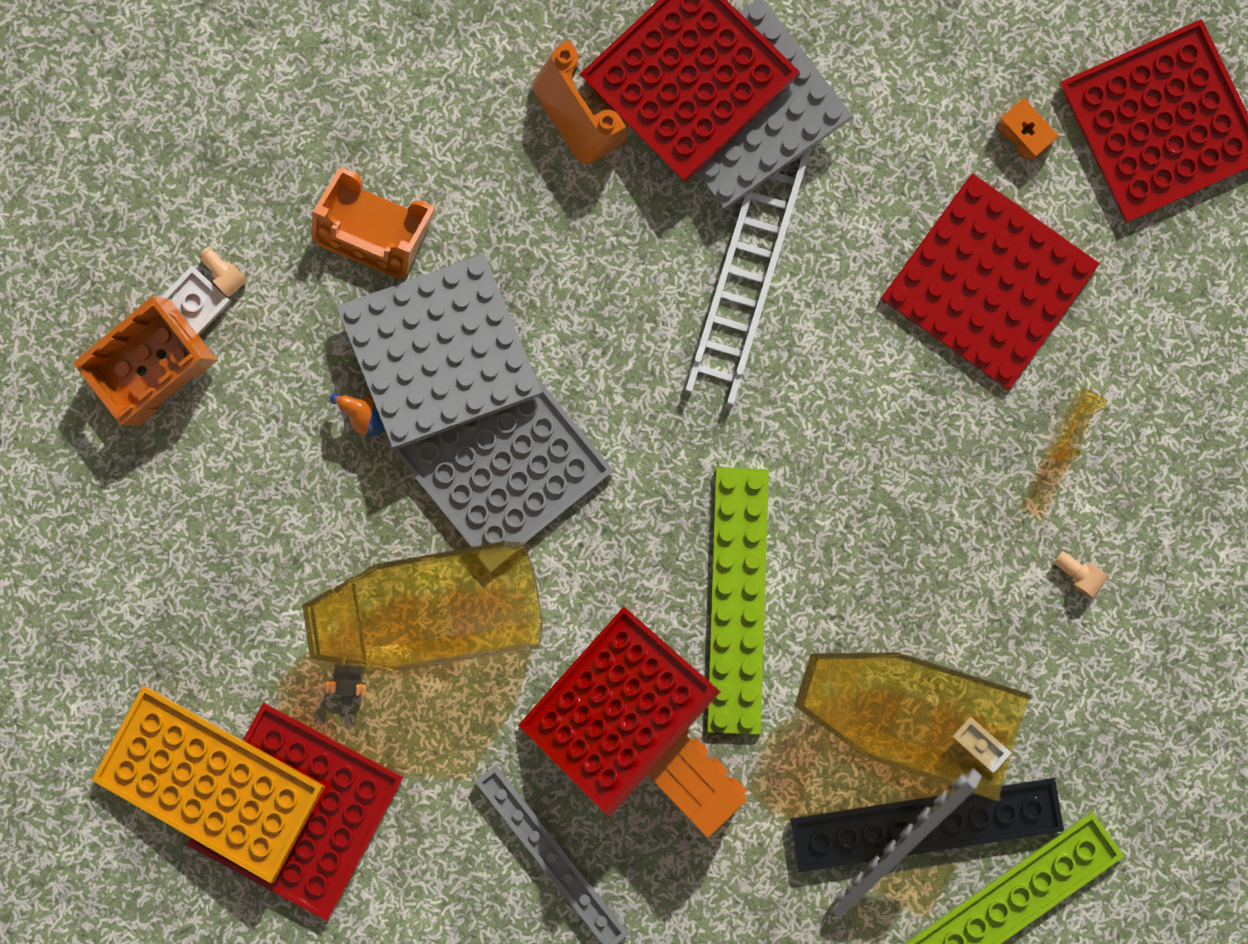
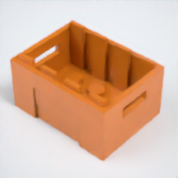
(115, 359)
(698, 784)

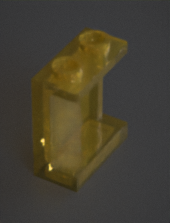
(1081, 401)

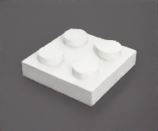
(197, 299)

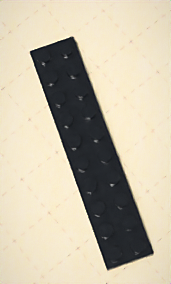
(865, 831)

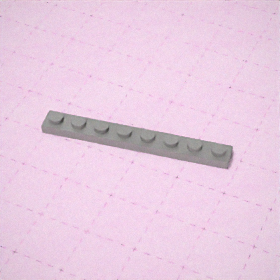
(911, 836)
(551, 857)

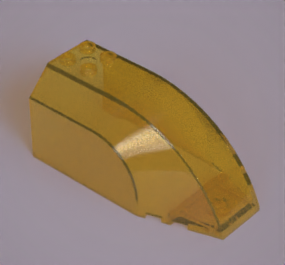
(430, 610)
(908, 711)

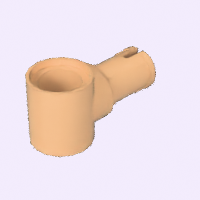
(225, 275)
(1086, 578)

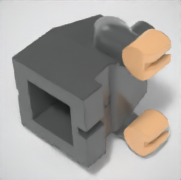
(347, 682)

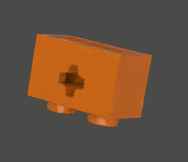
(1020, 118)

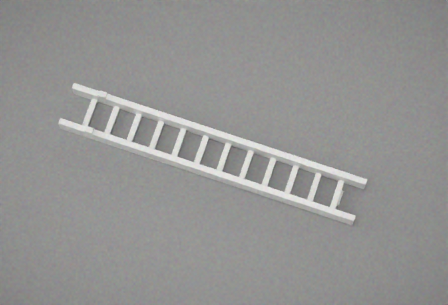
(765, 280)

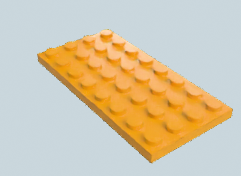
(208, 784)

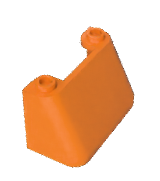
(585, 133)
(369, 226)

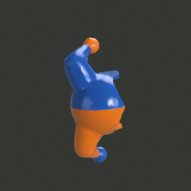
(361, 414)

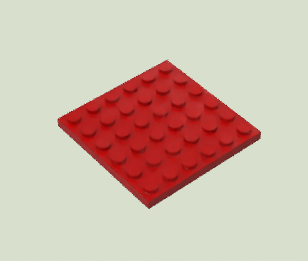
(689, 78)
(1161, 120)
(990, 281)
(618, 710)
(339, 824)

